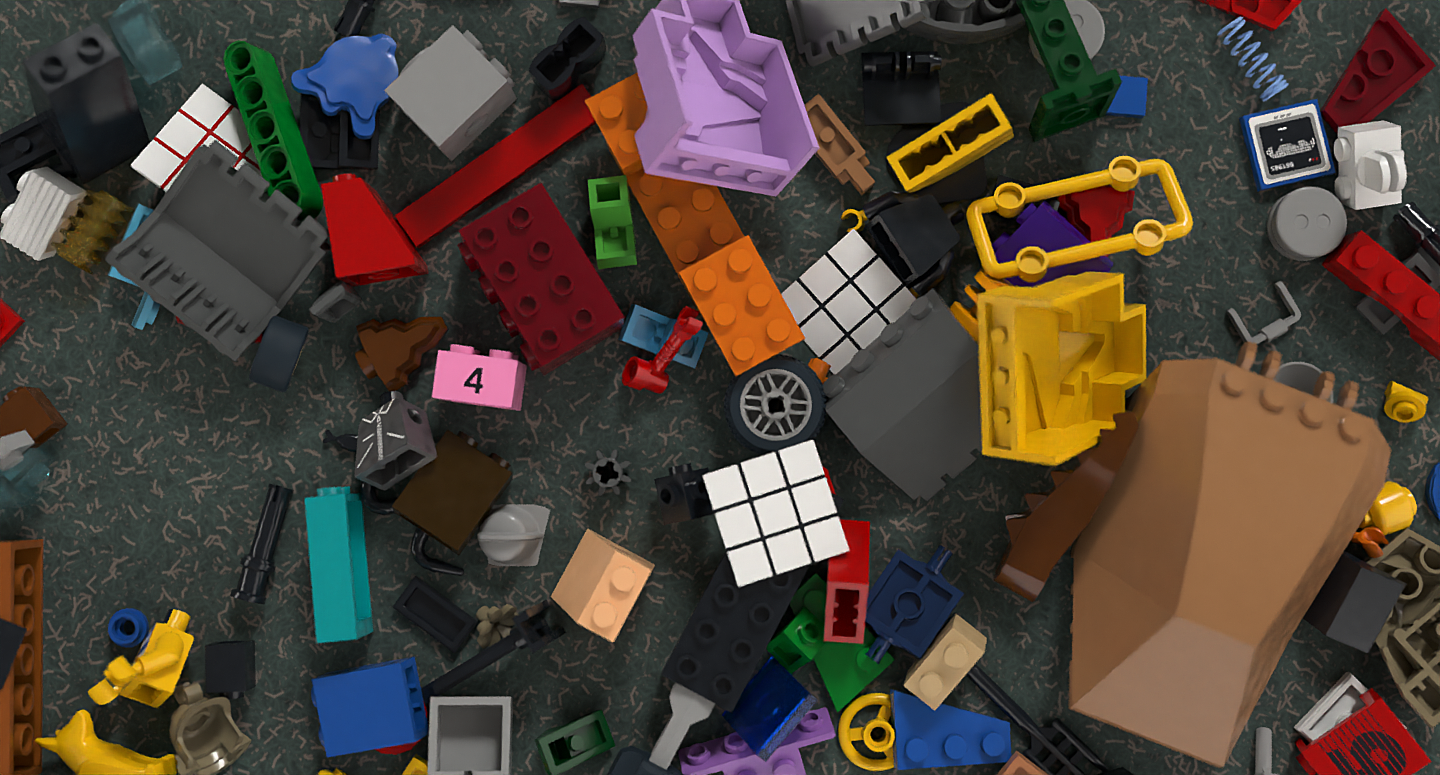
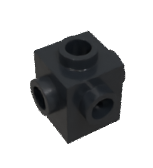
(680, 494)

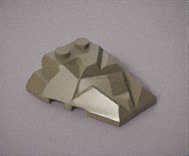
(1412, 631)

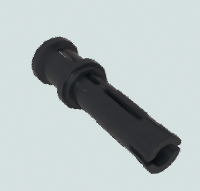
(259, 563)

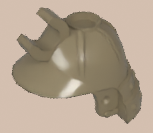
(204, 732)

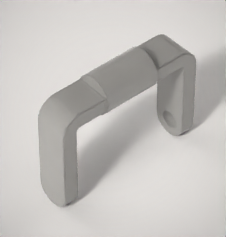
(1274, 329)

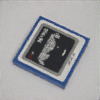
(1287, 145)

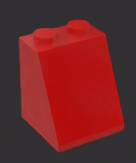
(365, 235)

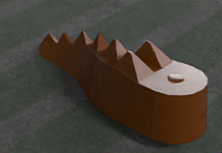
(1063, 512)

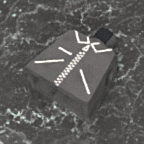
(393, 442)

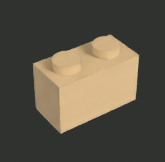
(945, 662)

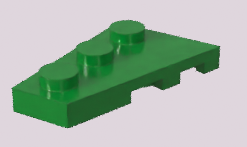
(841, 664)

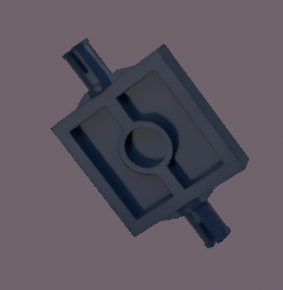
(910, 604)

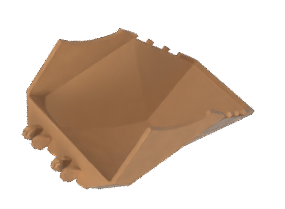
(1214, 546)

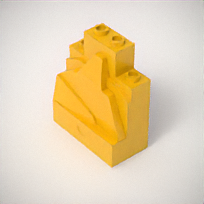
(1056, 364)

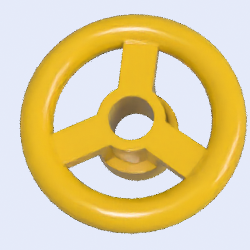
(848, 734)

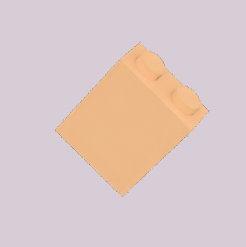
(601, 584)

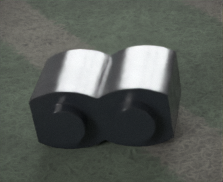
(575, 53)

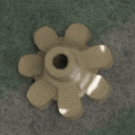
(494, 624)

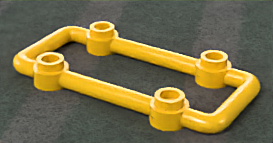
(1122, 175)

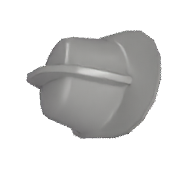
(513, 534)

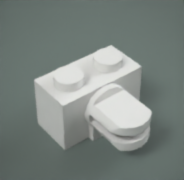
(1369, 165)

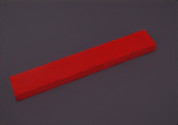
(497, 167)

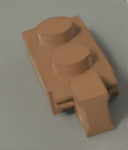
(838, 147)

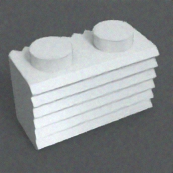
(40, 212)

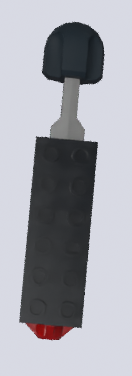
(716, 655)

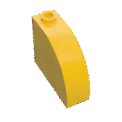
(951, 145)

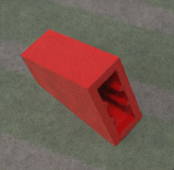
(848, 586)

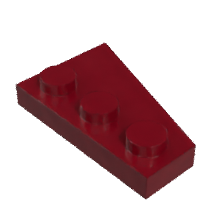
(1377, 74)

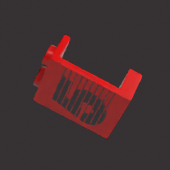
(1364, 744)

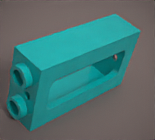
(338, 565)

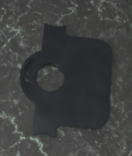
(961, 185)

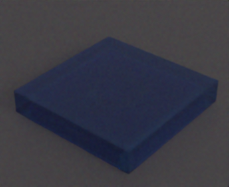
(769, 708)

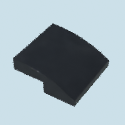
(332, 141)

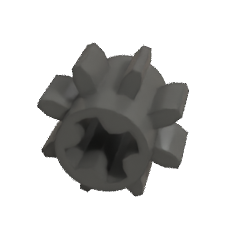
(598, 478)

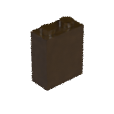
(454, 491)

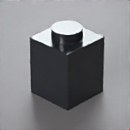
(230, 668)

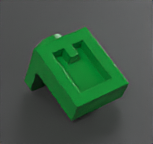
(798, 641)

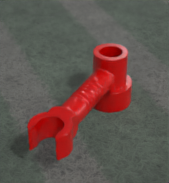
(650, 374)

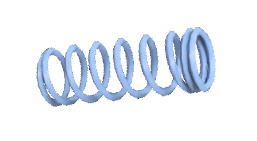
(1274, 88)

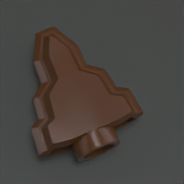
(397, 348)

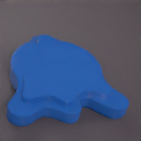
(352, 79)

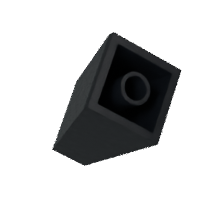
(86, 103)

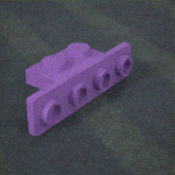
(737, 758)

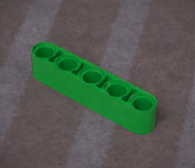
(254, 75)

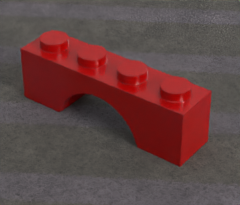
(1378, 274)

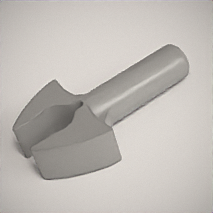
(1263, 751)

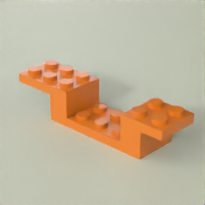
(701, 241)

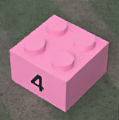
(479, 380)

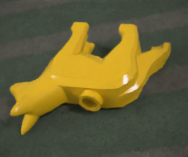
(92, 756)

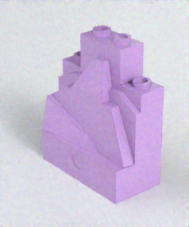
(718, 99)

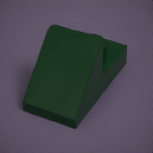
(574, 742)

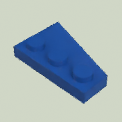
(944, 735)

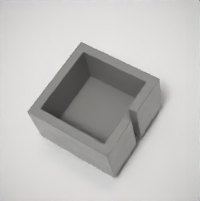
(470, 735)

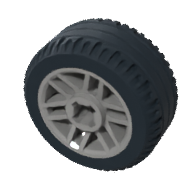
(801, 402)

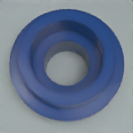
(116, 630)

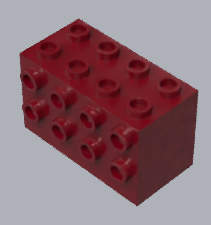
(540, 280)

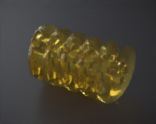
(91, 229)

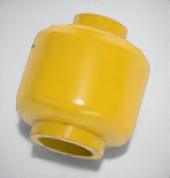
(1391, 510)

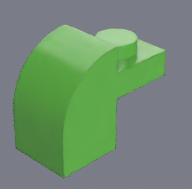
(612, 222)

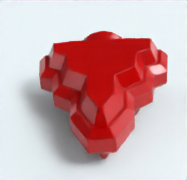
(1097, 211)

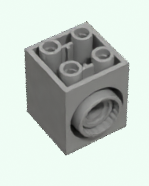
(453, 91)

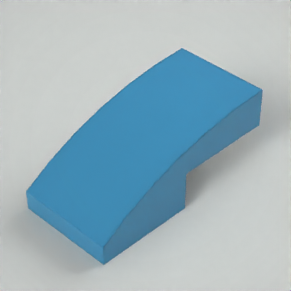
(651, 331)

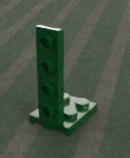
(1079, 91)

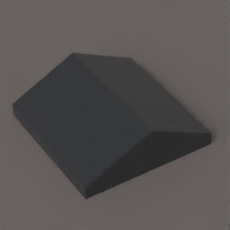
(1354, 602)

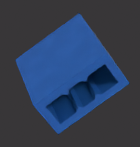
(370, 707)

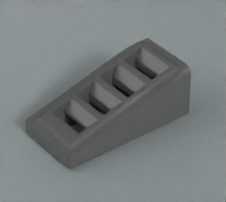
(336, 302)

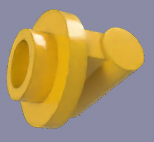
(1404, 403)

